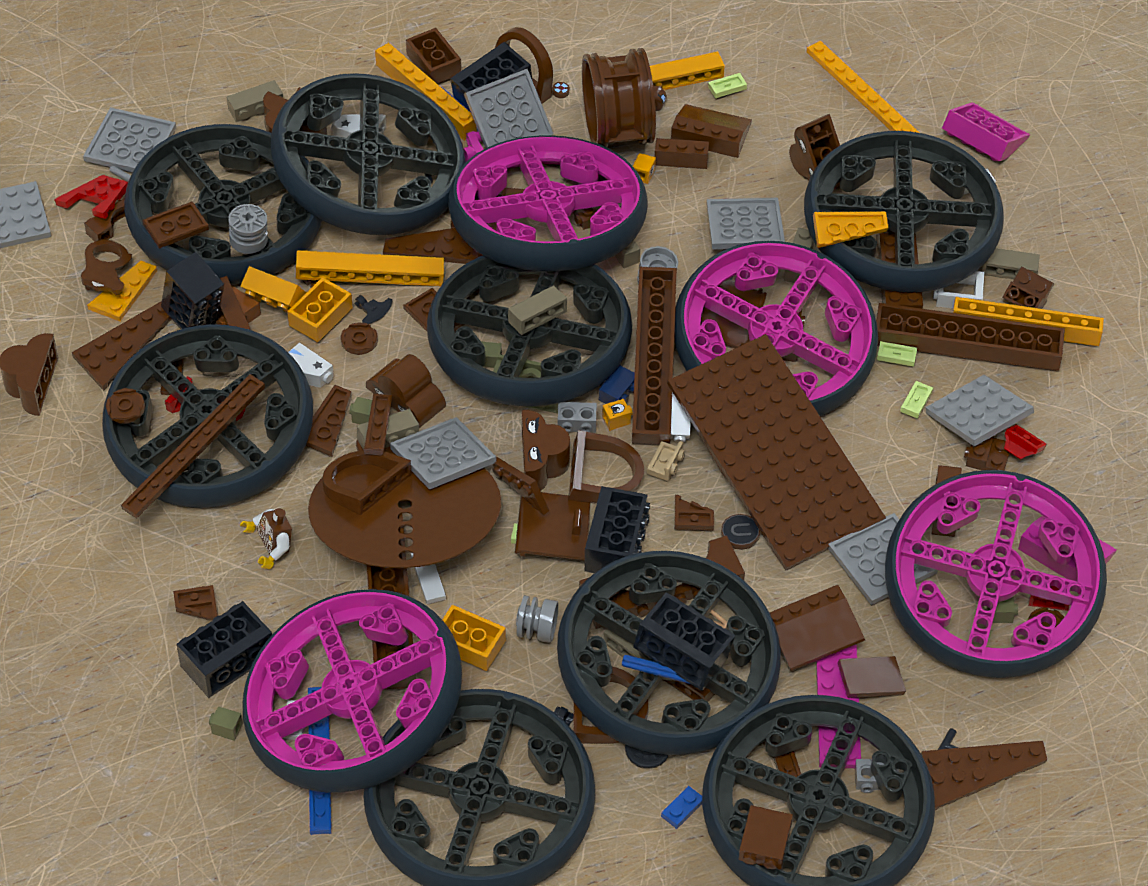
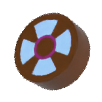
(560, 89)

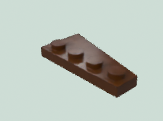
(329, 420)
(521, 483)

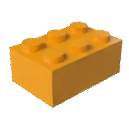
(271, 289)
(320, 309)
(475, 636)

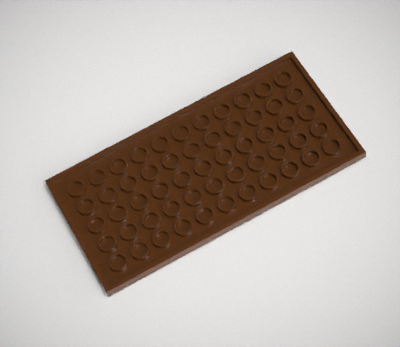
(775, 451)

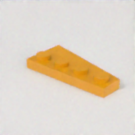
(846, 226)
(134, 283)

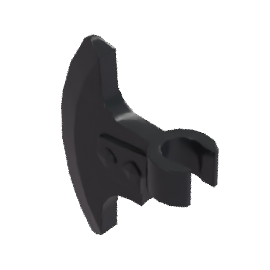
(374, 309)

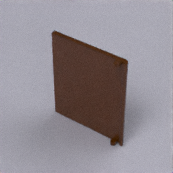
(732, 333)
(558, 532)

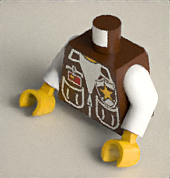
(274, 532)

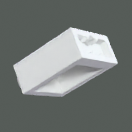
(947, 299)

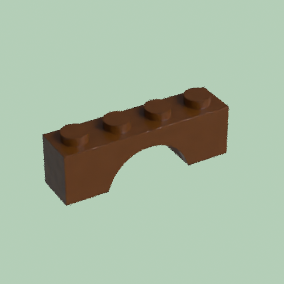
(100, 228)

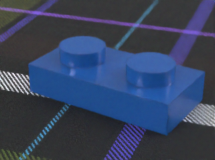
(682, 807)

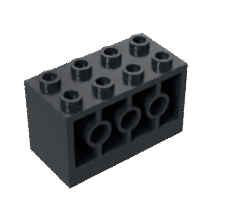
(489, 68)
(192, 293)
(616, 527)
(684, 641)
(223, 648)

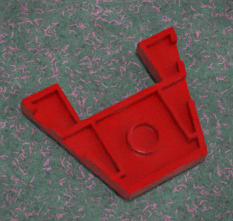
(101, 190)

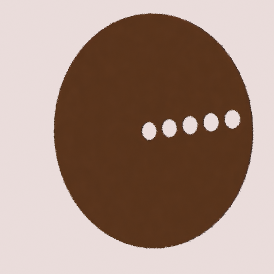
(443, 518)

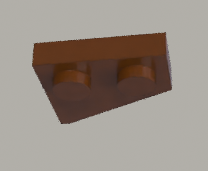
(692, 516)
(196, 602)

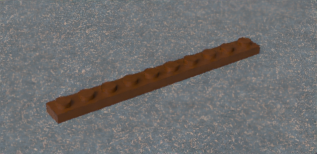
(193, 446)

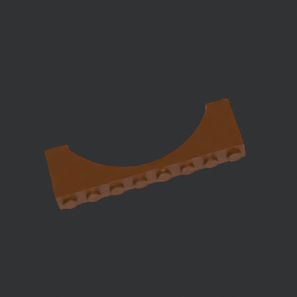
(719, 551)

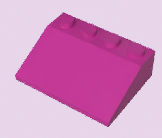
(984, 131)
(1033, 547)

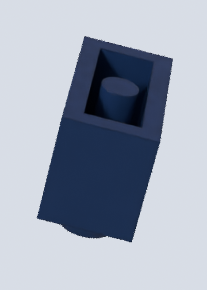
(617, 386)

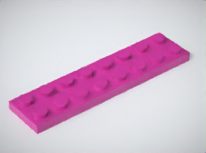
(831, 684)

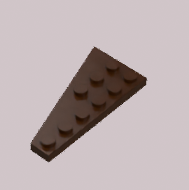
(438, 244)
(110, 352)
(973, 769)

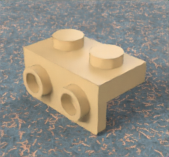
(665, 460)

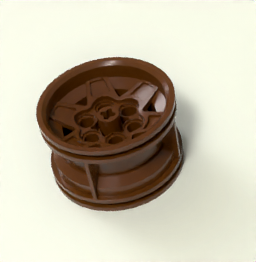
(619, 98)

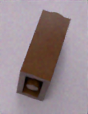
(765, 837)

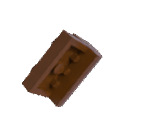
(1028, 289)

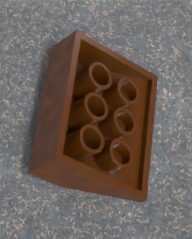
(722, 130)
(816, 627)

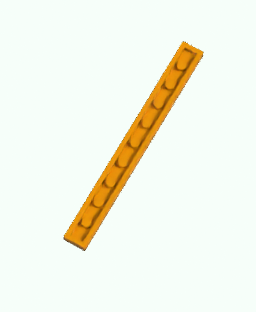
(859, 88)

